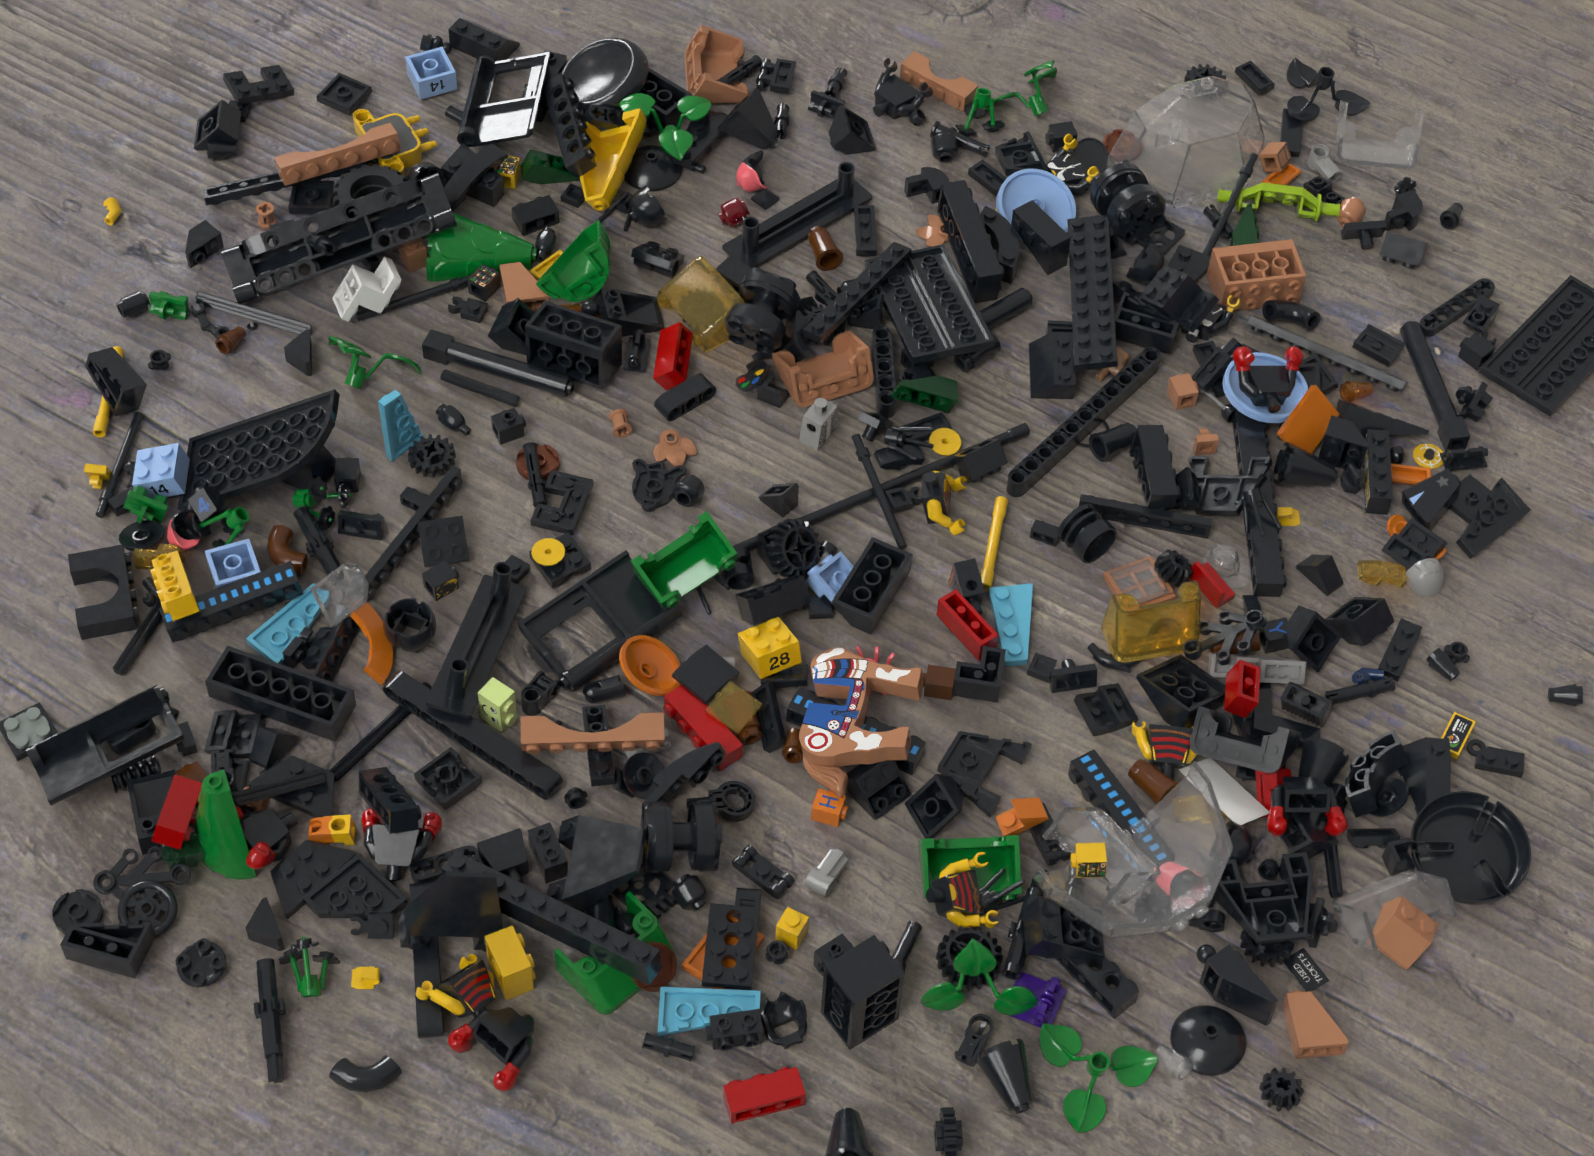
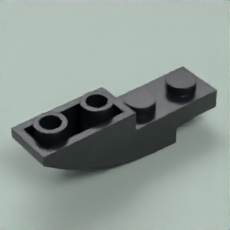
(599, 762)
(689, 769)

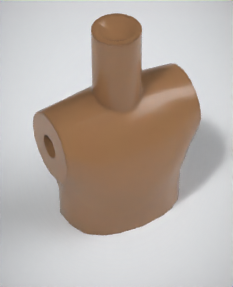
(1122, 357)

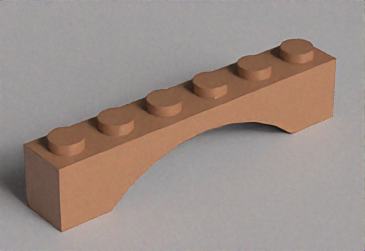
(305, 165)
(542, 734)

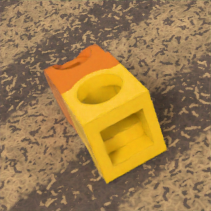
(333, 829)

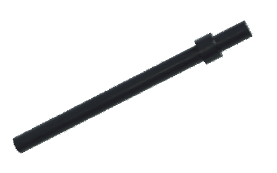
(1245, 173)
(453, 284)
(864, 456)
(118, 467)

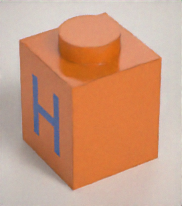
(828, 808)

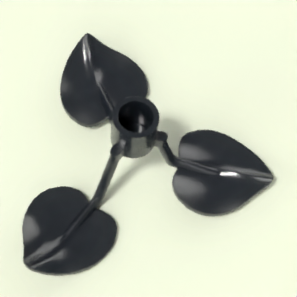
(1301, 75)

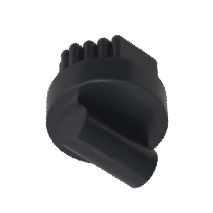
(1352, 479)

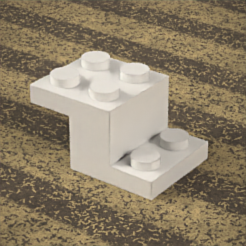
(366, 289)

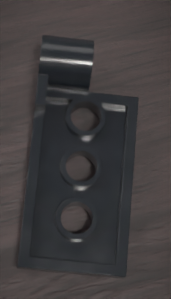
(743, 953)

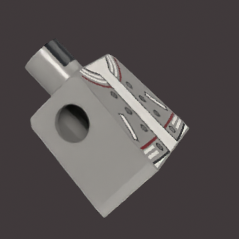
(822, 416)

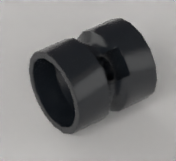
(742, 574)

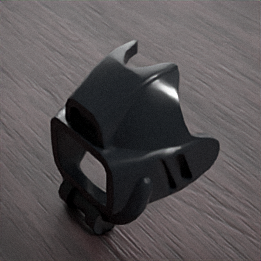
(781, 1012)

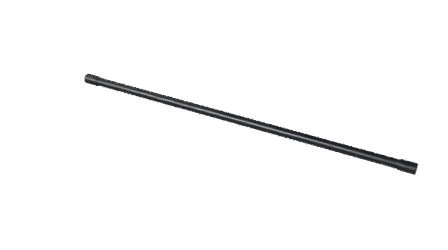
(1009, 436)

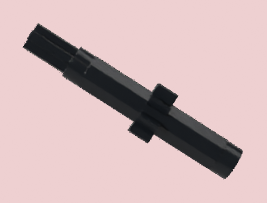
(317, 544)
(1017, 951)
(269, 1010)

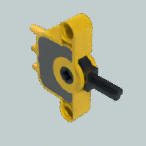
(409, 139)

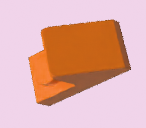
(1024, 815)

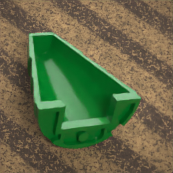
(469, 245)
(581, 267)
(221, 830)

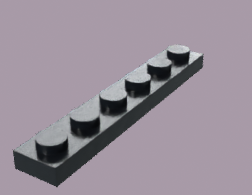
(1149, 517)

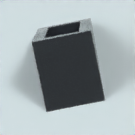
(1250, 602)

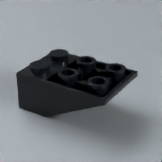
(1058, 933)

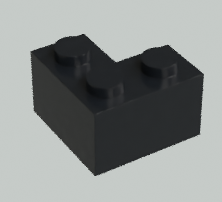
(980, 680)

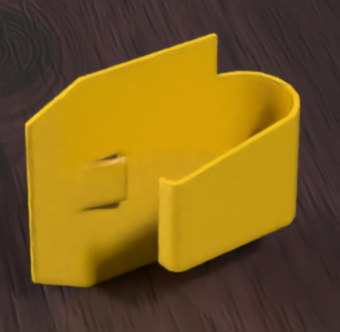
(1284, 515)
(365, 977)

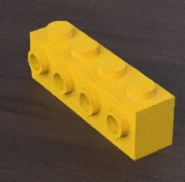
(173, 586)

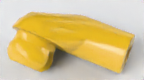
(114, 210)

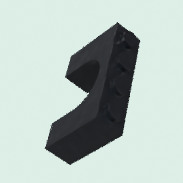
(119, 612)

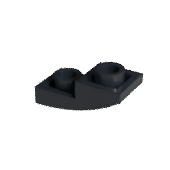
(1321, 186)
(892, 459)

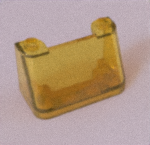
(702, 301)
(1152, 629)

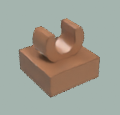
(1205, 443)

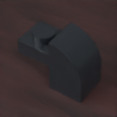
(927, 182)
(1405, 211)

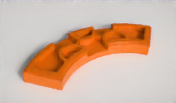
(380, 650)

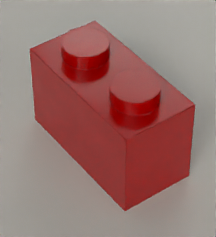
(1242, 688)

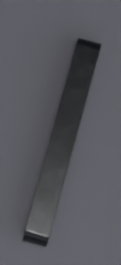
(475, 738)

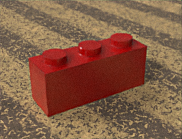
(673, 356)
(966, 623)
(178, 813)
(764, 1094)

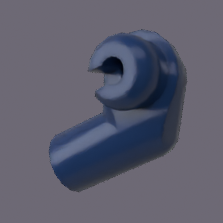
(1367, 673)

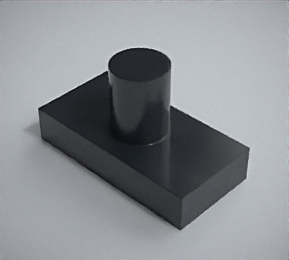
(1364, 232)
(874, 423)
(1072, 677)

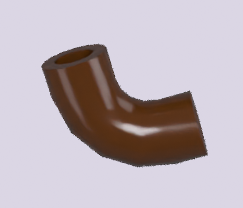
(280, 551)

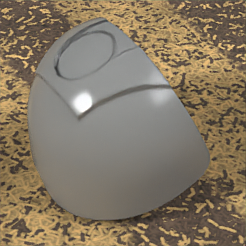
(1426, 577)

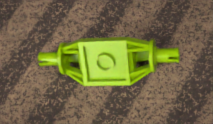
(1287, 195)

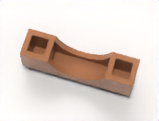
(954, 92)

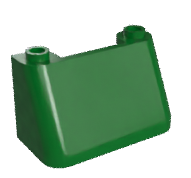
(686, 562)
(1000, 853)

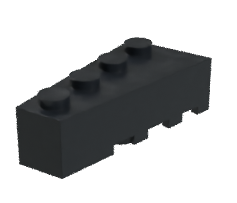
(1154, 466)

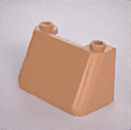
(709, 58)
(827, 375)

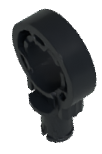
(724, 810)

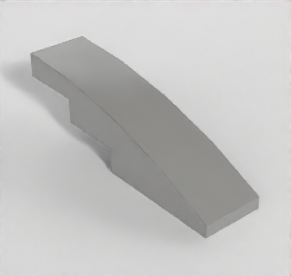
(1271, 668)

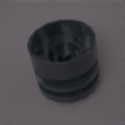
(1087, 533)

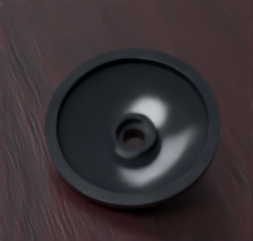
(652, 168)
(1209, 1053)

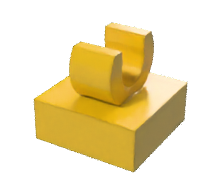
(97, 474)

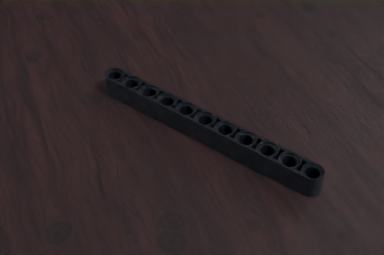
(1083, 422)

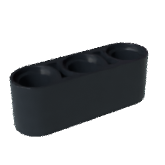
(685, 397)

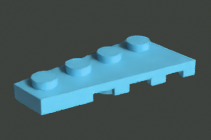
(397, 425)
(1012, 620)
(282, 628)
(690, 1007)

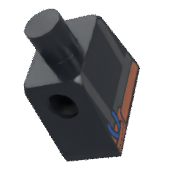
(967, 580)

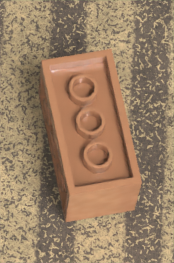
(1256, 273)

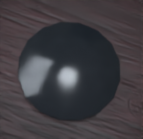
(201, 963)

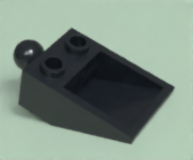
(626, 309)
(147, 801)
(1235, 984)

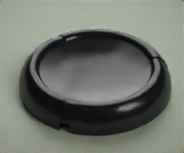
(607, 72)
(1472, 845)

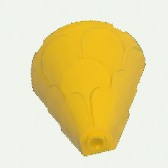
(613, 157)

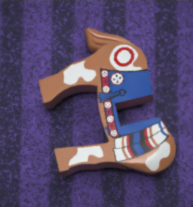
(833, 733)

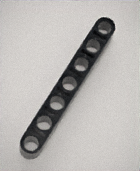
(427, 968)

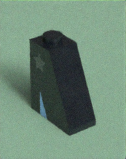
(1431, 498)

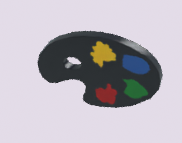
(753, 377)

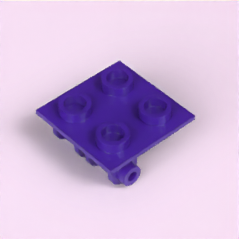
(1049, 999)

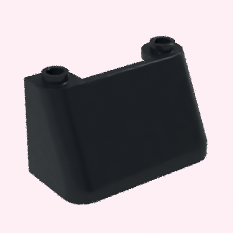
(1213, 740)

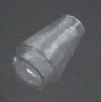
(1174, 1062)

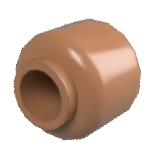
(1351, 211)

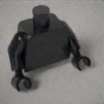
(896, 96)

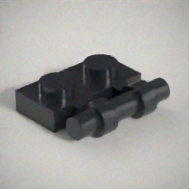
(782, 75)

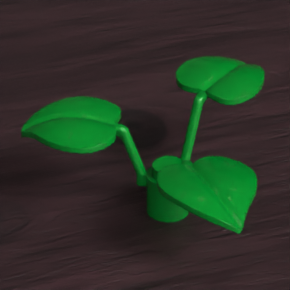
(1036, 101)
(671, 138)
(357, 373)
(973, 961)
(1085, 1109)

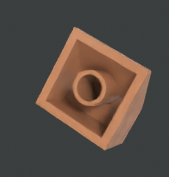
(1403, 931)

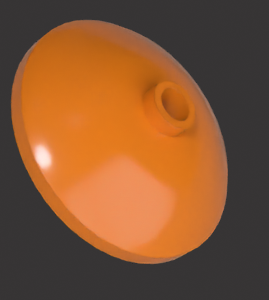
(649, 665)

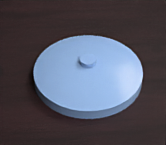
(1043, 188)
(1243, 402)

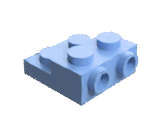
(829, 576)

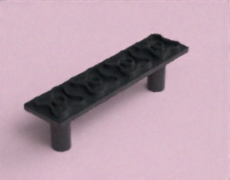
(793, 224)
(477, 643)

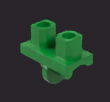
(168, 305)
(144, 506)

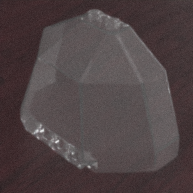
(1192, 139)
(1187, 844)

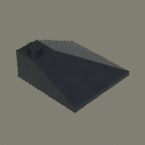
(1179, 688)

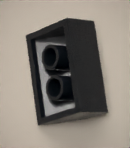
(480, 41)
(1052, 366)

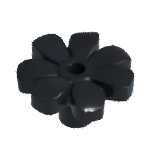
(1405, 186)

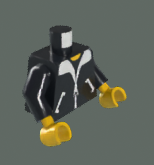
(1069, 169)
(1214, 322)

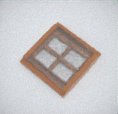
(1140, 582)

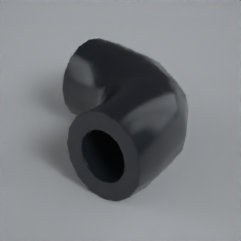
(1291, 312)
(365, 1078)

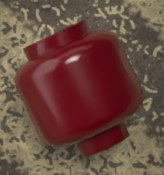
(733, 212)

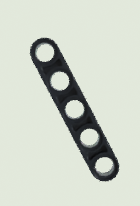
(883, 371)

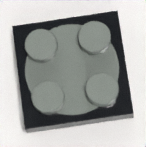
(26, 729)

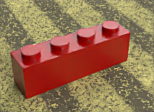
(700, 725)

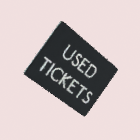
(1305, 970)

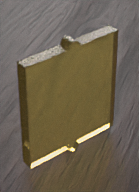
(734, 707)

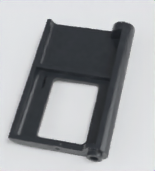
(505, 120)
(619, 602)
(75, 755)

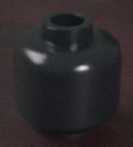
(944, 146)
(688, 490)
(689, 892)

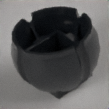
(411, 614)

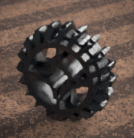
(788, 536)
(955, 944)

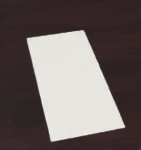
(1231, 796)

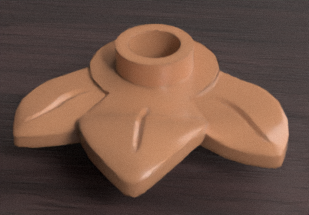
(933, 232)
(675, 450)

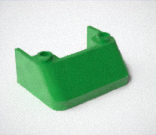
(601, 984)

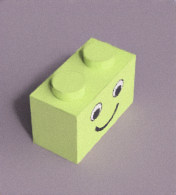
(497, 704)

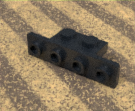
(330, 649)

